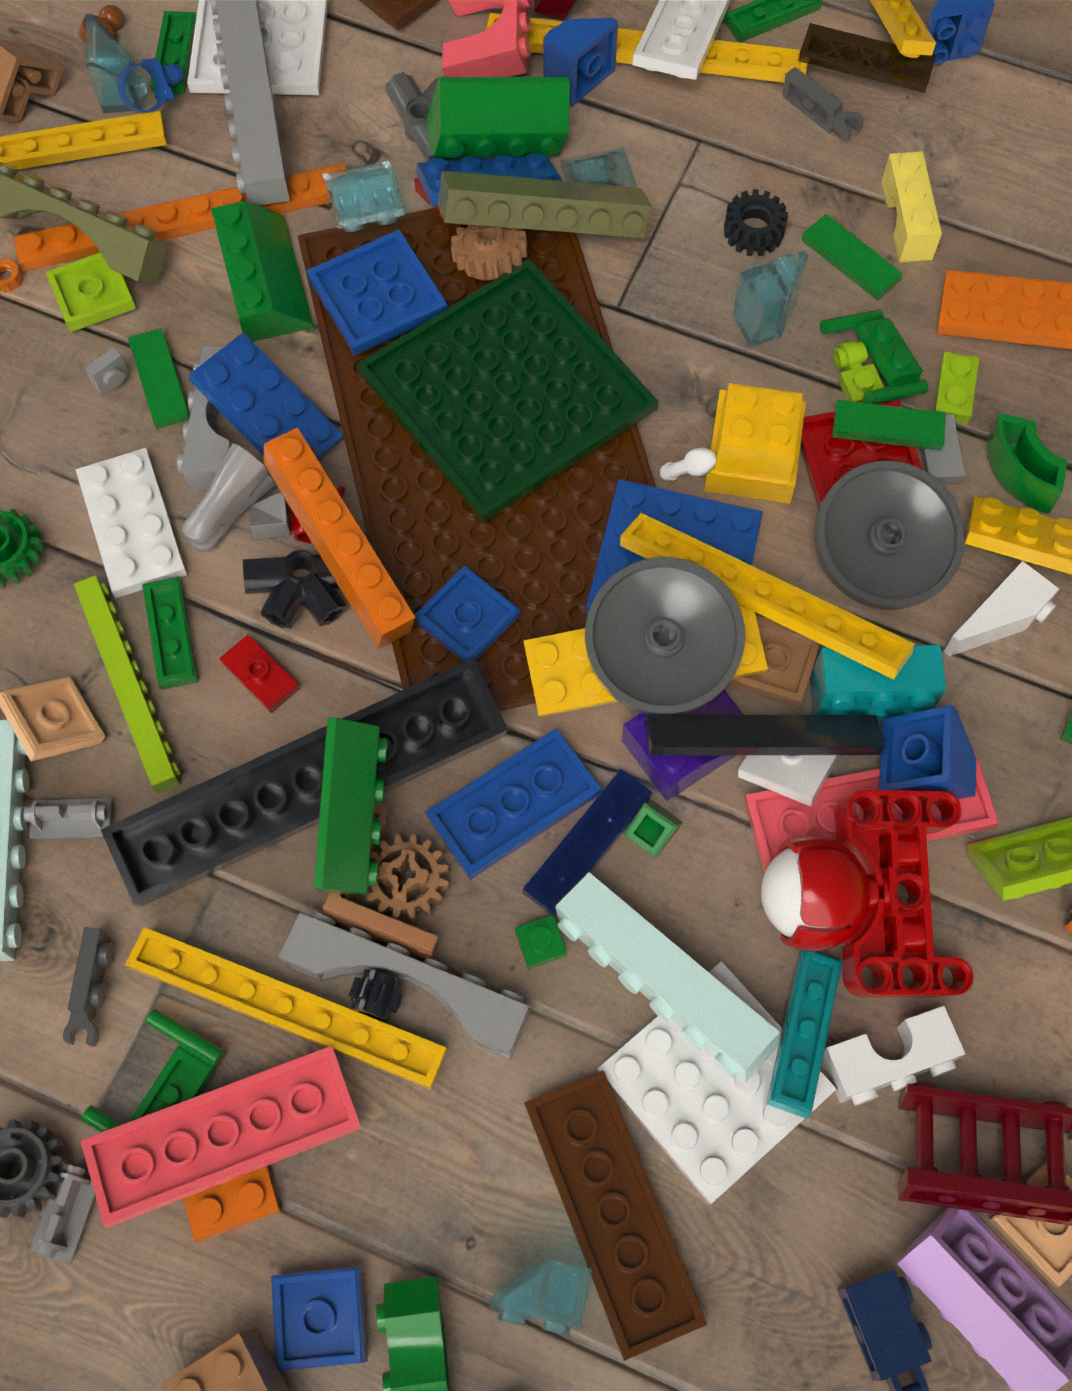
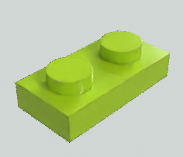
(956, 385)

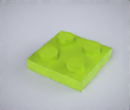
(89, 292)

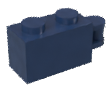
(887, 1329)

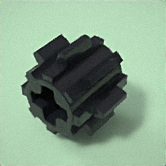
(375, 994)

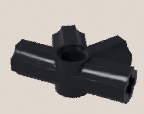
(292, 592)

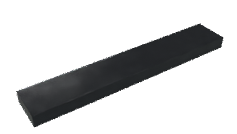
(762, 735)

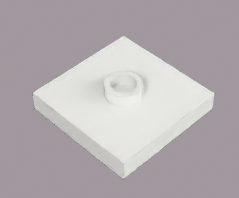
(789, 775)

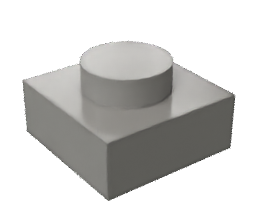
(107, 371)

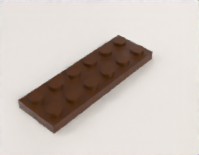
(615, 1216)

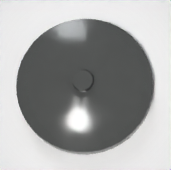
(889, 535)
(664, 636)

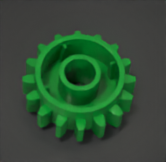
(17, 546)

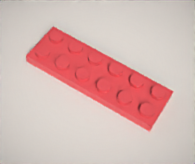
(781, 818)
(218, 1136)

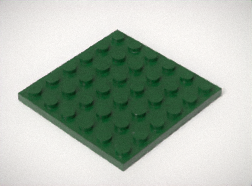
(506, 389)

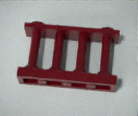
(968, 1188)

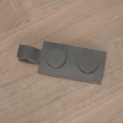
(819, 104)
(87, 986)

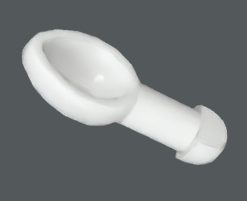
(696, 463)

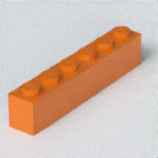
(338, 538)

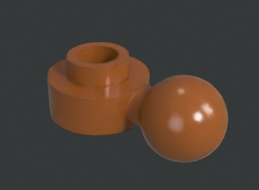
(109, 16)

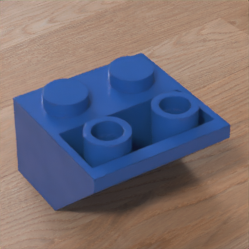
(959, 27)

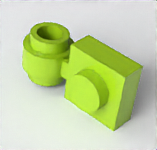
(855, 378)

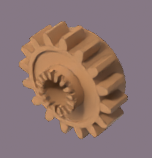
(488, 250)

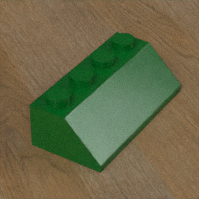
(498, 116)
(261, 271)
(348, 807)

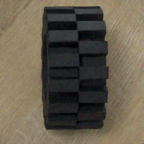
(755, 207)

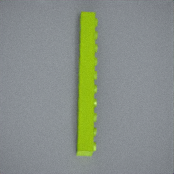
(126, 684)

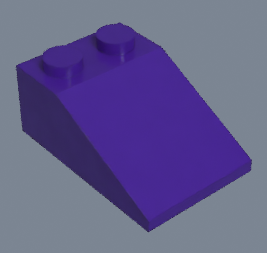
(676, 773)

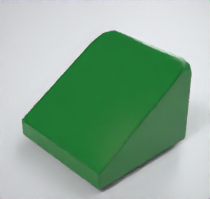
(653, 828)

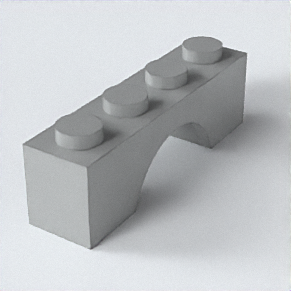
(203, 446)

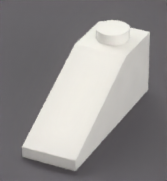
(1007, 611)

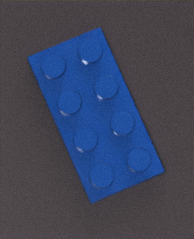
(532, 166)
(261, 398)
(513, 803)

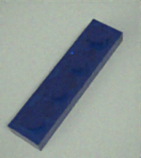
(587, 841)

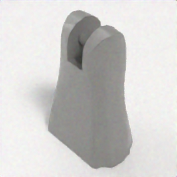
(235, 487)

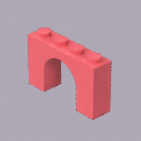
(496, 51)

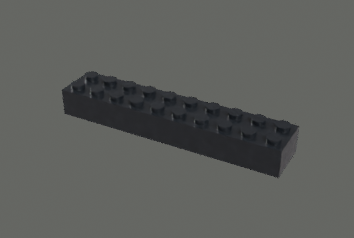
(283, 788)

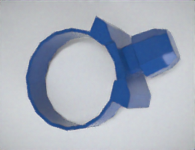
(163, 77)

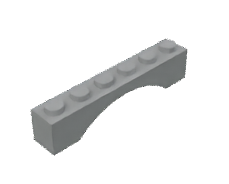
(328, 952)

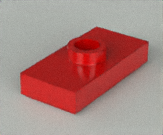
(259, 673)

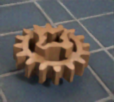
(421, 879)

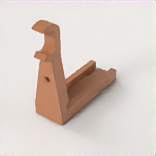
(381, 927)

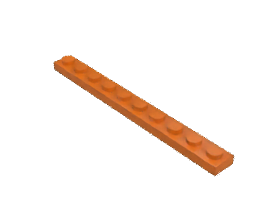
(168, 219)

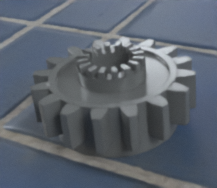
(38, 1167)

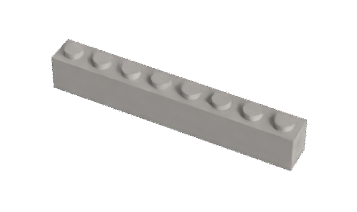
(249, 102)

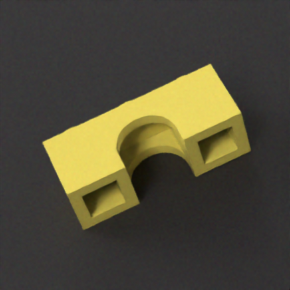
(910, 191)

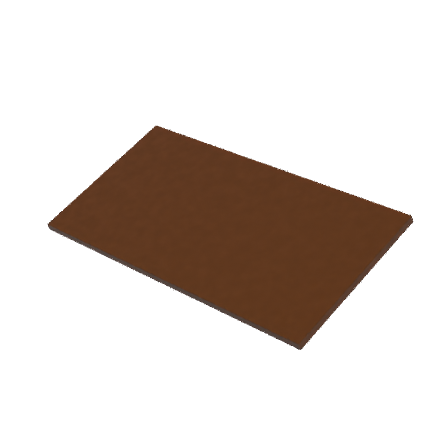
(421, 529)

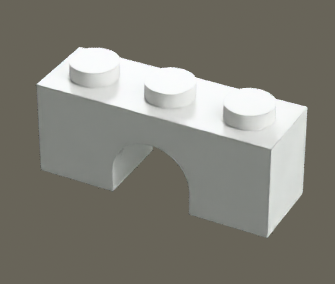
(928, 1046)

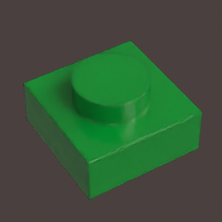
(540, 942)

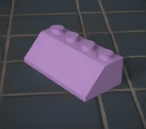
(993, 1300)

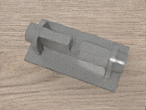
(68, 818)
(65, 1215)

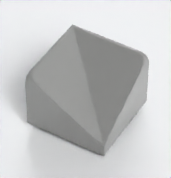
(270, 518)

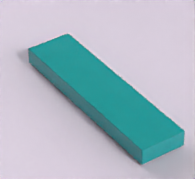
(804, 1033)

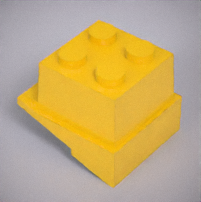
(756, 443)

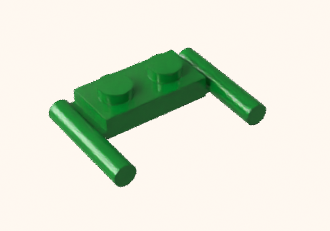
(888, 353)
(179, 1080)

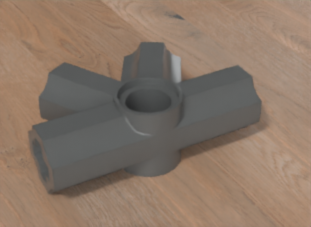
(413, 109)

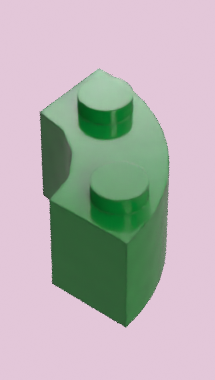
(1024, 464)
(414, 1336)

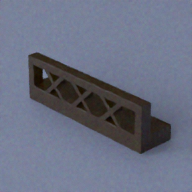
(865, 58)

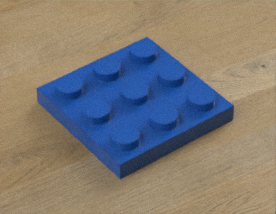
(376, 292)

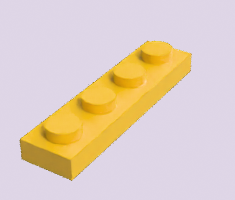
(905, 27)

